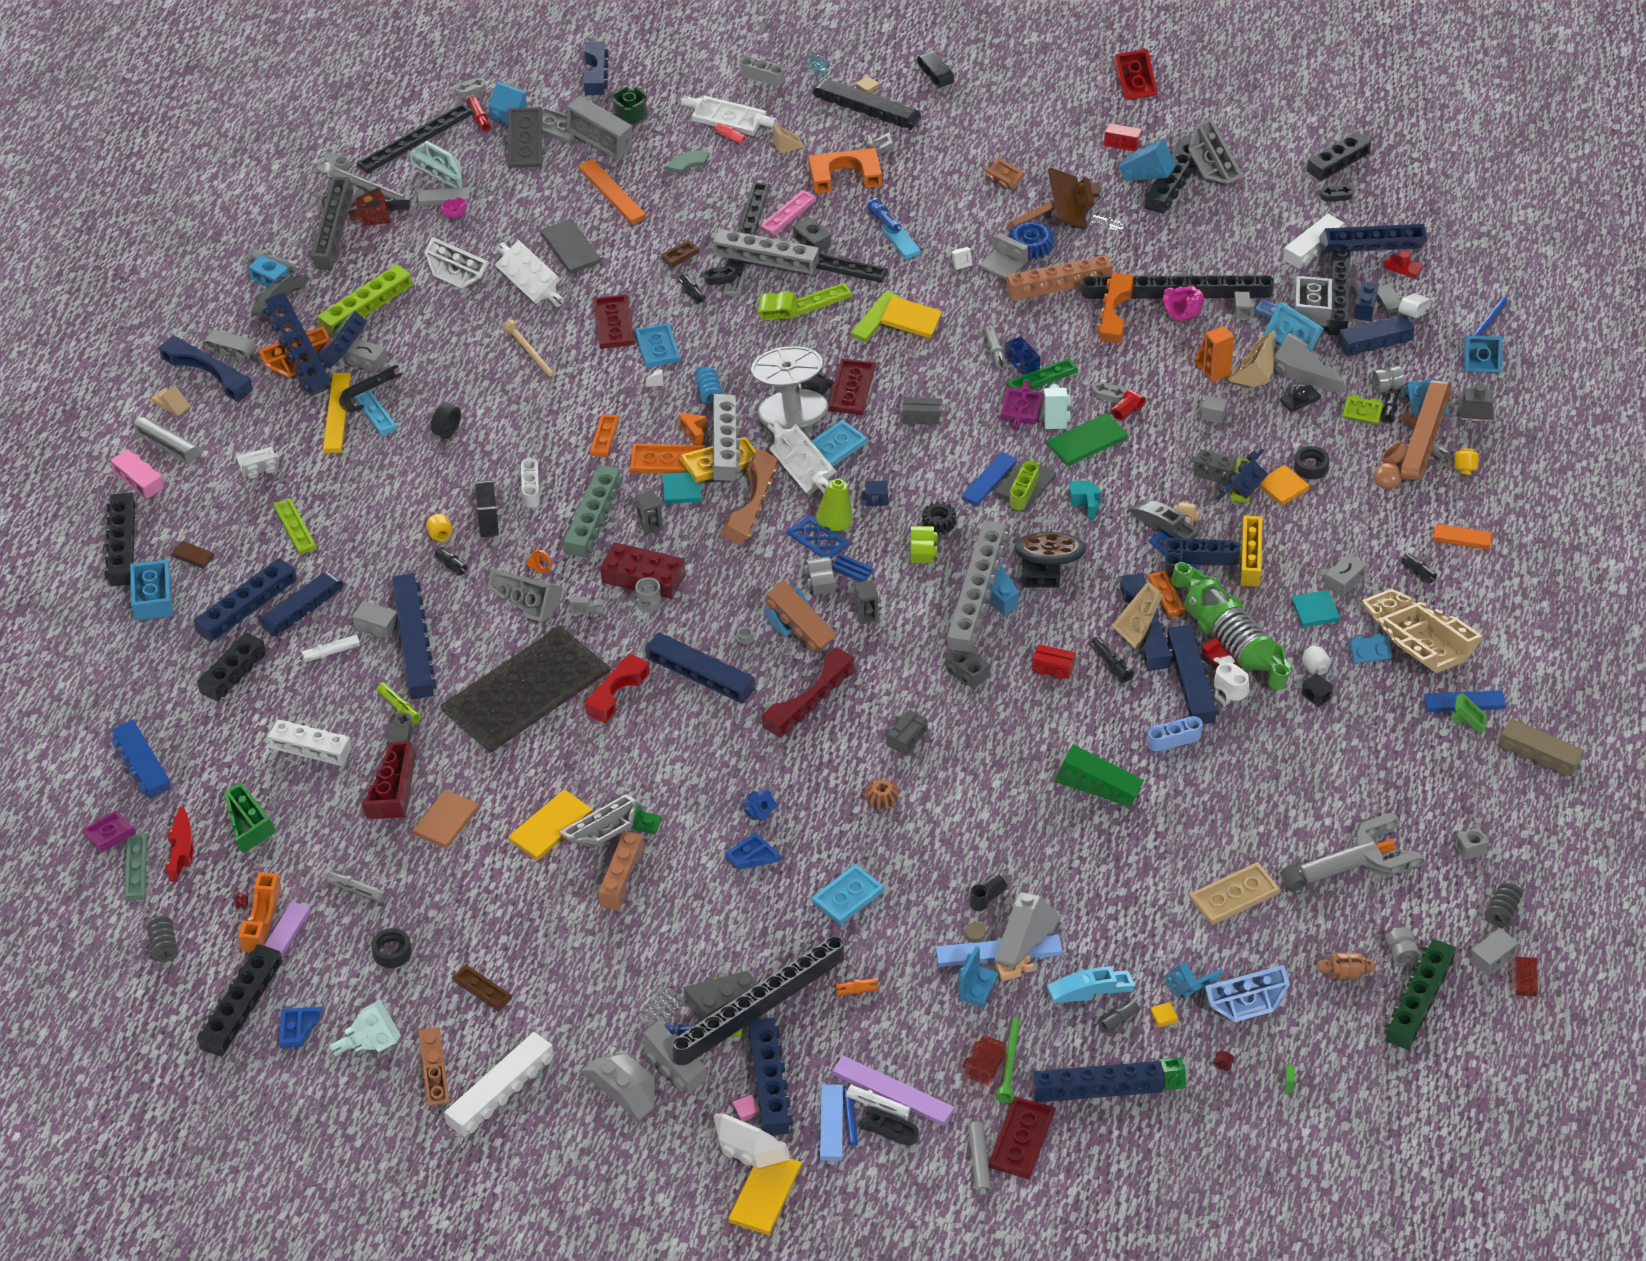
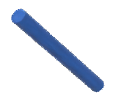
(1491, 317)

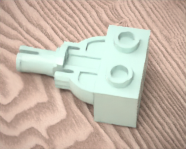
(1055, 407)
(371, 1030)

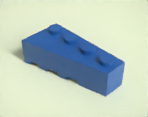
(140, 759)

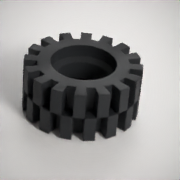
(939, 510)

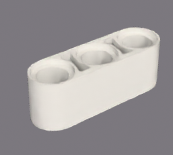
(1414, 305)
(530, 482)

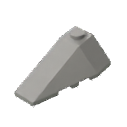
(1301, 365)
(1026, 927)

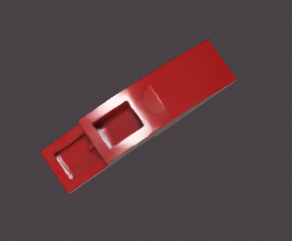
(182, 845)

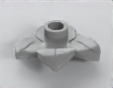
(333, 160)

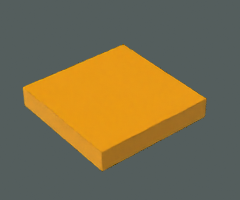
(1283, 485)

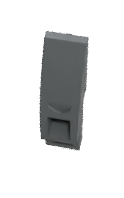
(280, 285)
(1165, 517)

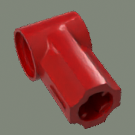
(1130, 402)

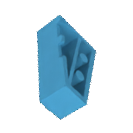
(1004, 593)

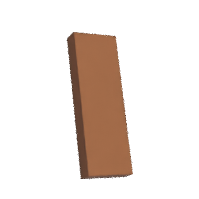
(1032, 215)

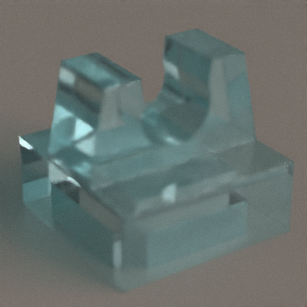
(819, 62)

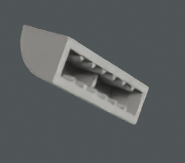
(166, 440)

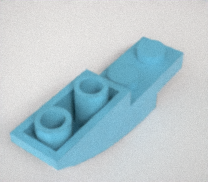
(1086, 983)

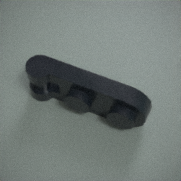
(890, 1127)

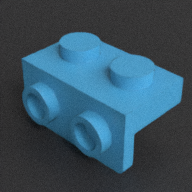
(1370, 649)

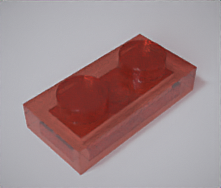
(1526, 976)

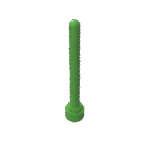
(1005, 1092)

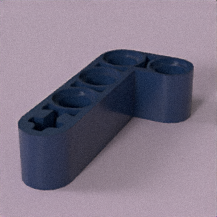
(1200, 552)

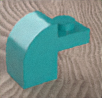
(1085, 494)

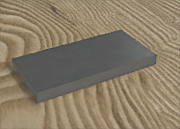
(525, 137)
(570, 246)

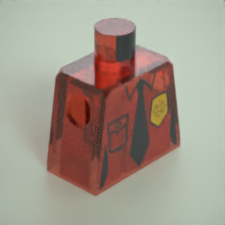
(371, 208)

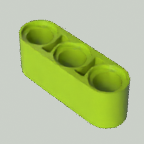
(1024, 485)

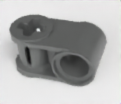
(401, 728)

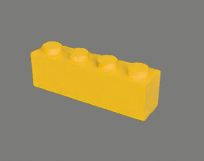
(1251, 551)

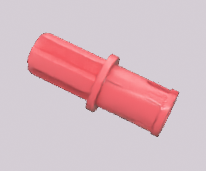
(730, 133)

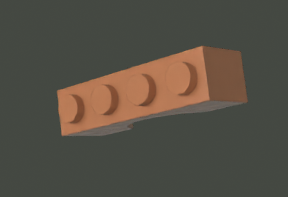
(615, 881)

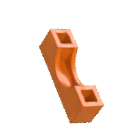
(1120, 290)
(266, 896)

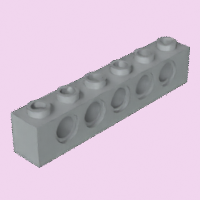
(766, 251)
(724, 437)

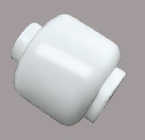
(1316, 660)

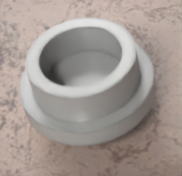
(745, 635)

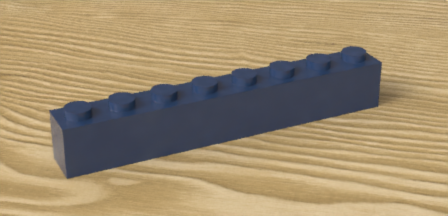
(412, 636)

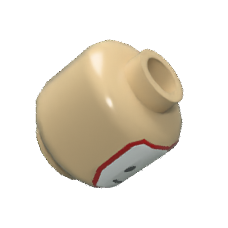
(1189, 511)

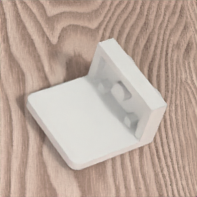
(258, 462)

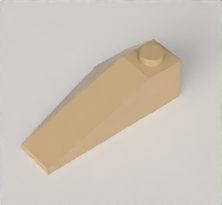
(1257, 364)

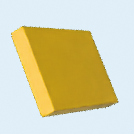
(911, 317)

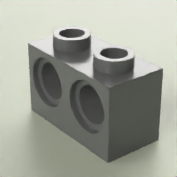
(1214, 466)
(967, 667)

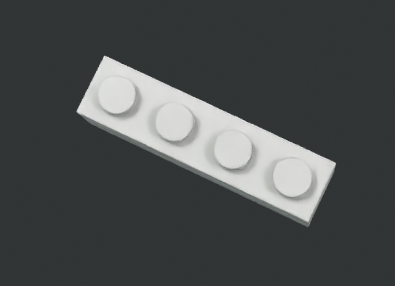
(1307, 245)

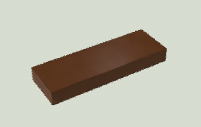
(482, 988)

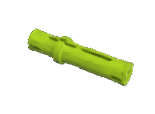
(394, 699)

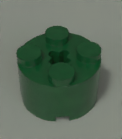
(630, 104)

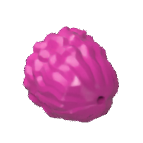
(1183, 302)

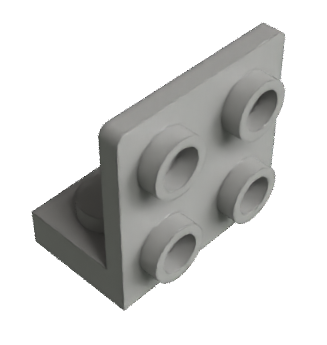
(1006, 258)

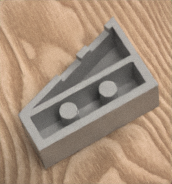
(659, 1052)

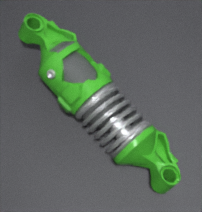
(1228, 622)

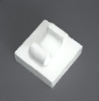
(961, 258)

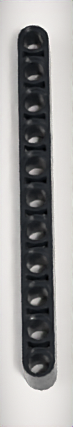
(1211, 285)
(757, 1001)

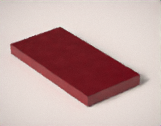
(613, 321)
(851, 386)
(1022, 1137)

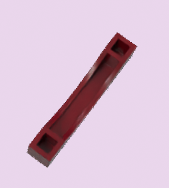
(783, 716)

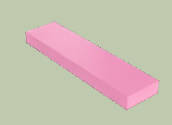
(787, 213)

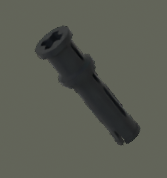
(1116, 664)

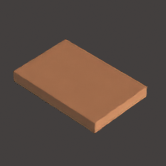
(445, 819)

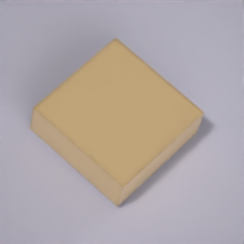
(867, 84)

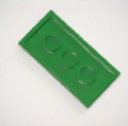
(1087, 439)

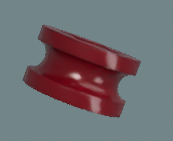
(241, 900)
(1223, 1060)

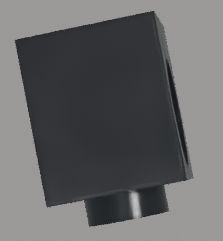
(1317, 690)

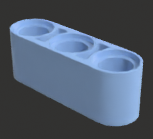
(1174, 733)

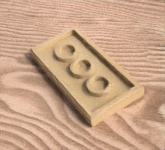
(1234, 893)

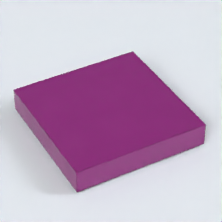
(109, 831)

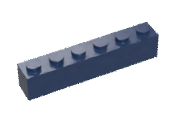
(700, 667)
(1191, 674)

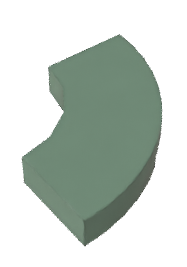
(688, 160)

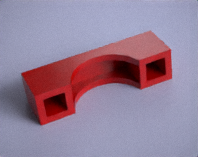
(630, 672)

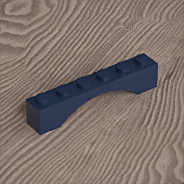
(180, 353)
(1155, 650)

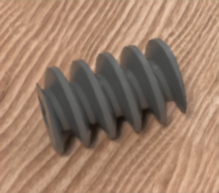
(1503, 904)
(162, 939)

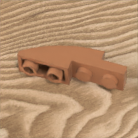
(434, 1066)

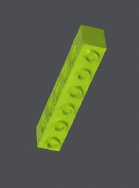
(367, 298)

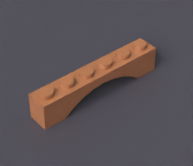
(759, 472)

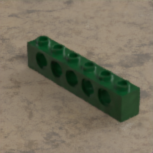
(1420, 994)

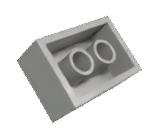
(1314, 299)

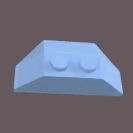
(1248, 994)

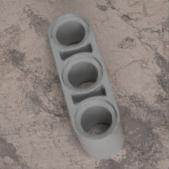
(761, 70)
(229, 344)

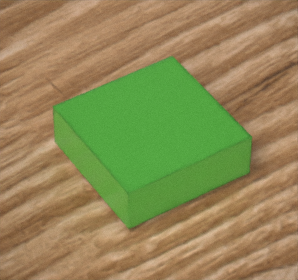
(1289, 1078)

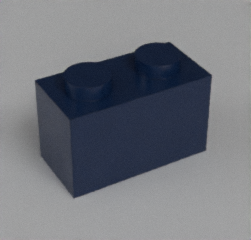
(1366, 301)

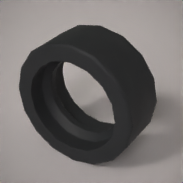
(446, 420)
(1311, 472)
(393, 960)

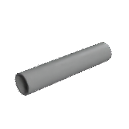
(979, 1157)

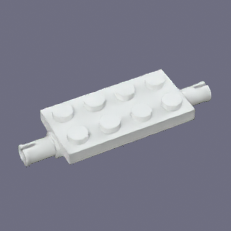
(715, 111)
(529, 273)
(801, 458)

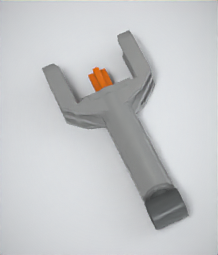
(1362, 853)

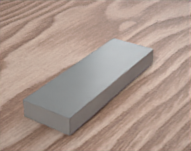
(440, 196)

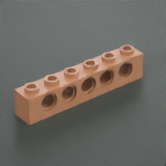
(1056, 277)

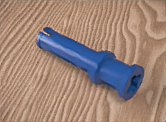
(881, 212)

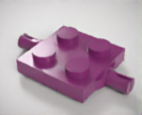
(1021, 405)

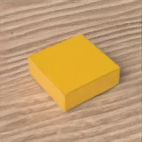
(1164, 1014)

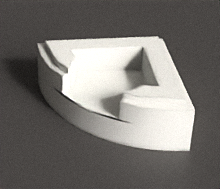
(655, 379)

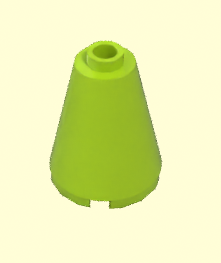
(835, 507)

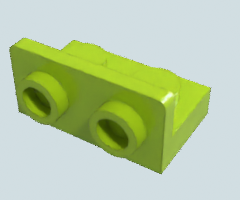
(1363, 409)

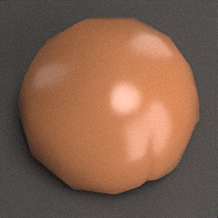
(1395, 454)
(1388, 476)

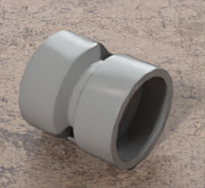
(1389, 379)
(648, 595)
(1403, 946)

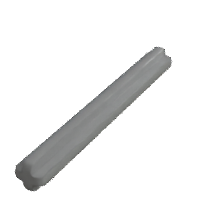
(367, 185)

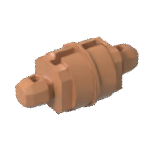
(1345, 966)

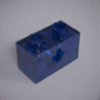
(1022, 355)

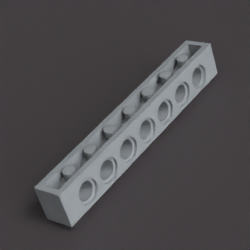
(977, 586)

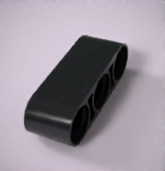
(936, 69)

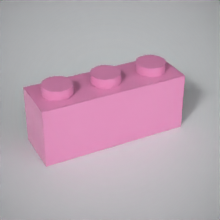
(137, 474)

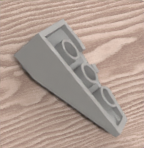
(532, 596)

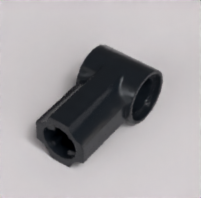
(984, 893)

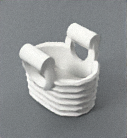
(1232, 682)

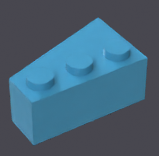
(1148, 163)

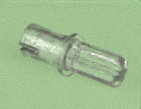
(1108, 223)

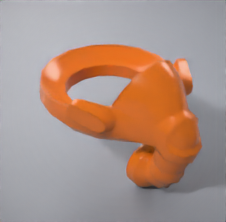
(535, 559)

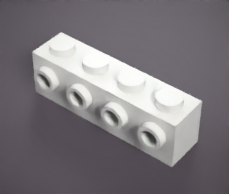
(309, 742)

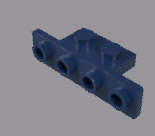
(1247, 479)

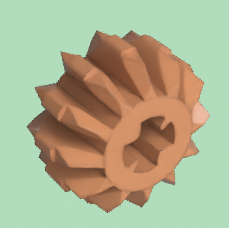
(882, 793)

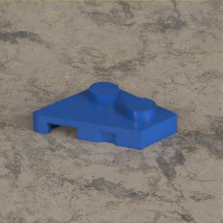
(752, 852)
(297, 1025)

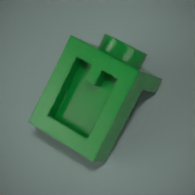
(646, 821)
(1174, 1073)

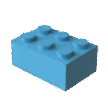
(151, 590)

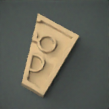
(1138, 615)

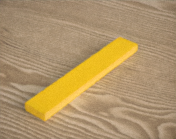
(336, 414)

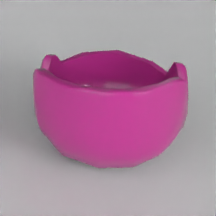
(454, 209)

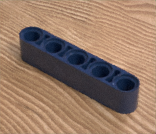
(301, 603)

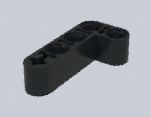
(486, 508)

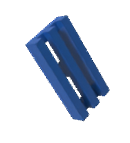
(853, 566)

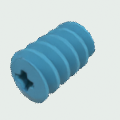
(707, 383)

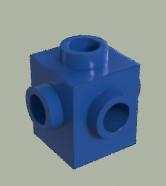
(759, 805)

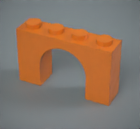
(861, 160)

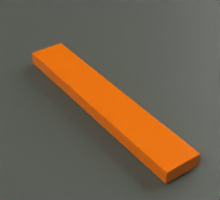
(612, 191)

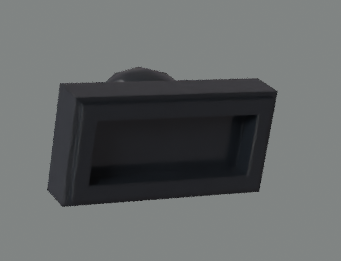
(1301, 396)

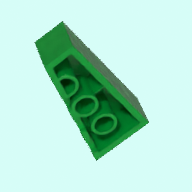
(1098, 777)

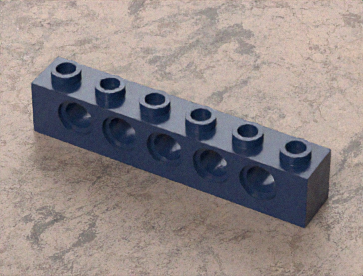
(1373, 238)
(281, 304)
(245, 600)
(1098, 1081)
(770, 1089)

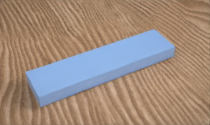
(831, 1122)

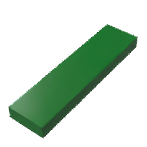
(1045, 375)

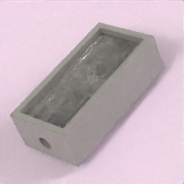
(599, 127)

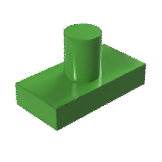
(1469, 712)

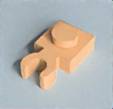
(1008, 972)

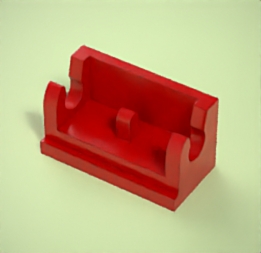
(1122, 137)

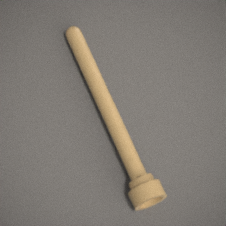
(511, 328)

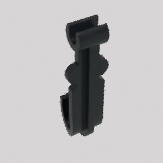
(365, 385)

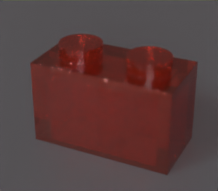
(985, 1060)

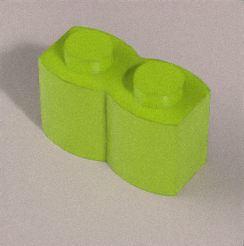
(777, 306)
(923, 544)

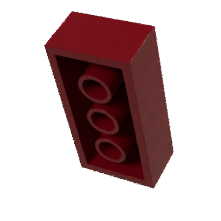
(629, 564)

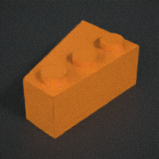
(1216, 353)

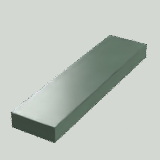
(136, 867)

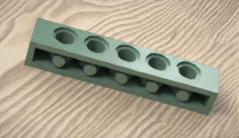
(592, 511)

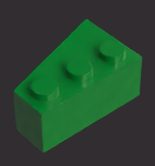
(248, 818)

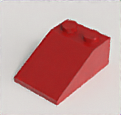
(1135, 74)

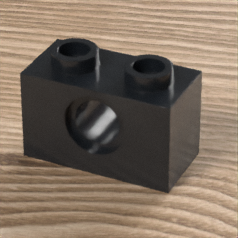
(1040, 575)

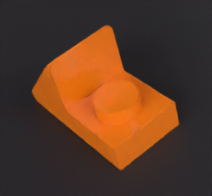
(693, 426)

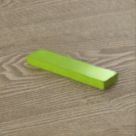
(822, 298)
(872, 319)
(294, 526)

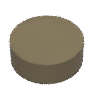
(975, 932)

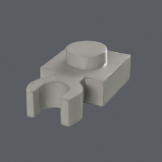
(583, 605)

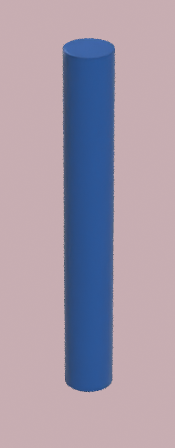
(851, 1122)

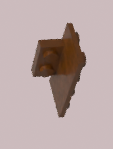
(1071, 198)

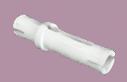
(322, 651)
(878, 1102)

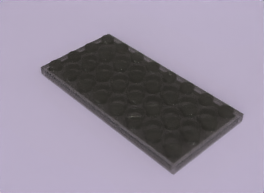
(525, 688)

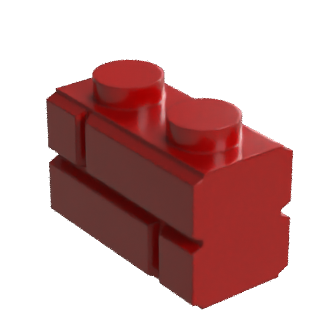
(1053, 661)

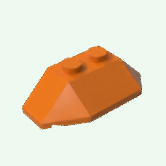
(275, 355)

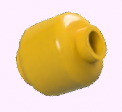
(1466, 461)
(439, 527)

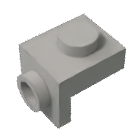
(881, 144)

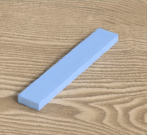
(956, 954)

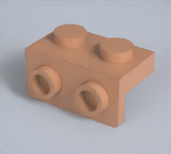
(1004, 173)

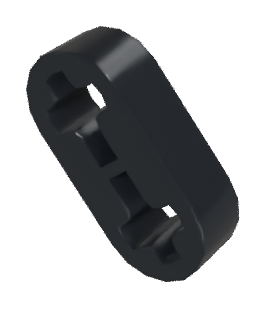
(1336, 193)
(720, 275)
(816, 384)

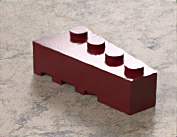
(392, 786)

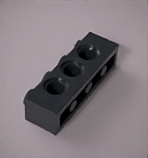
(1338, 156)
(231, 667)

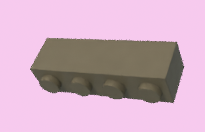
(1541, 747)

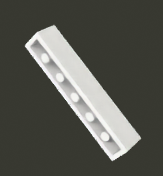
(499, 1084)

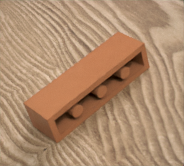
(800, 617)

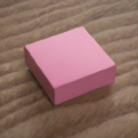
(746, 1108)

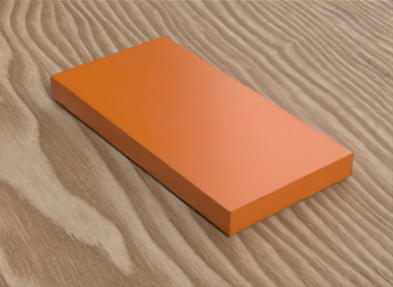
(660, 458)

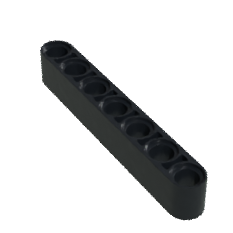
(867, 103)

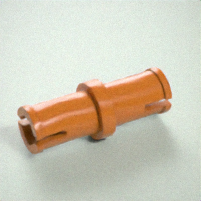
(857, 987)

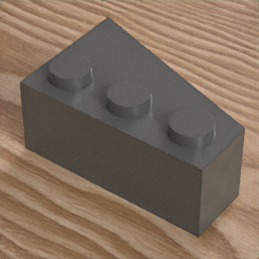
(714, 994)

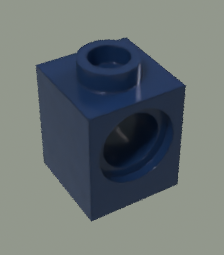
(875, 493)

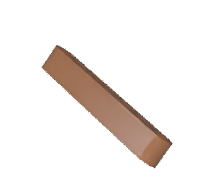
(1426, 430)

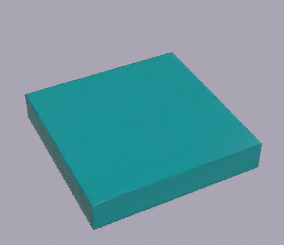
(681, 488)
(1315, 608)

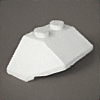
(454, 263)
(748, 1143)

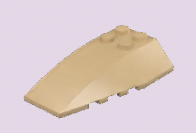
(1422, 632)

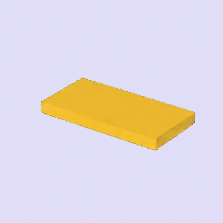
(700, 462)
(542, 830)
(764, 1196)

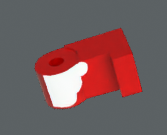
(1215, 654)

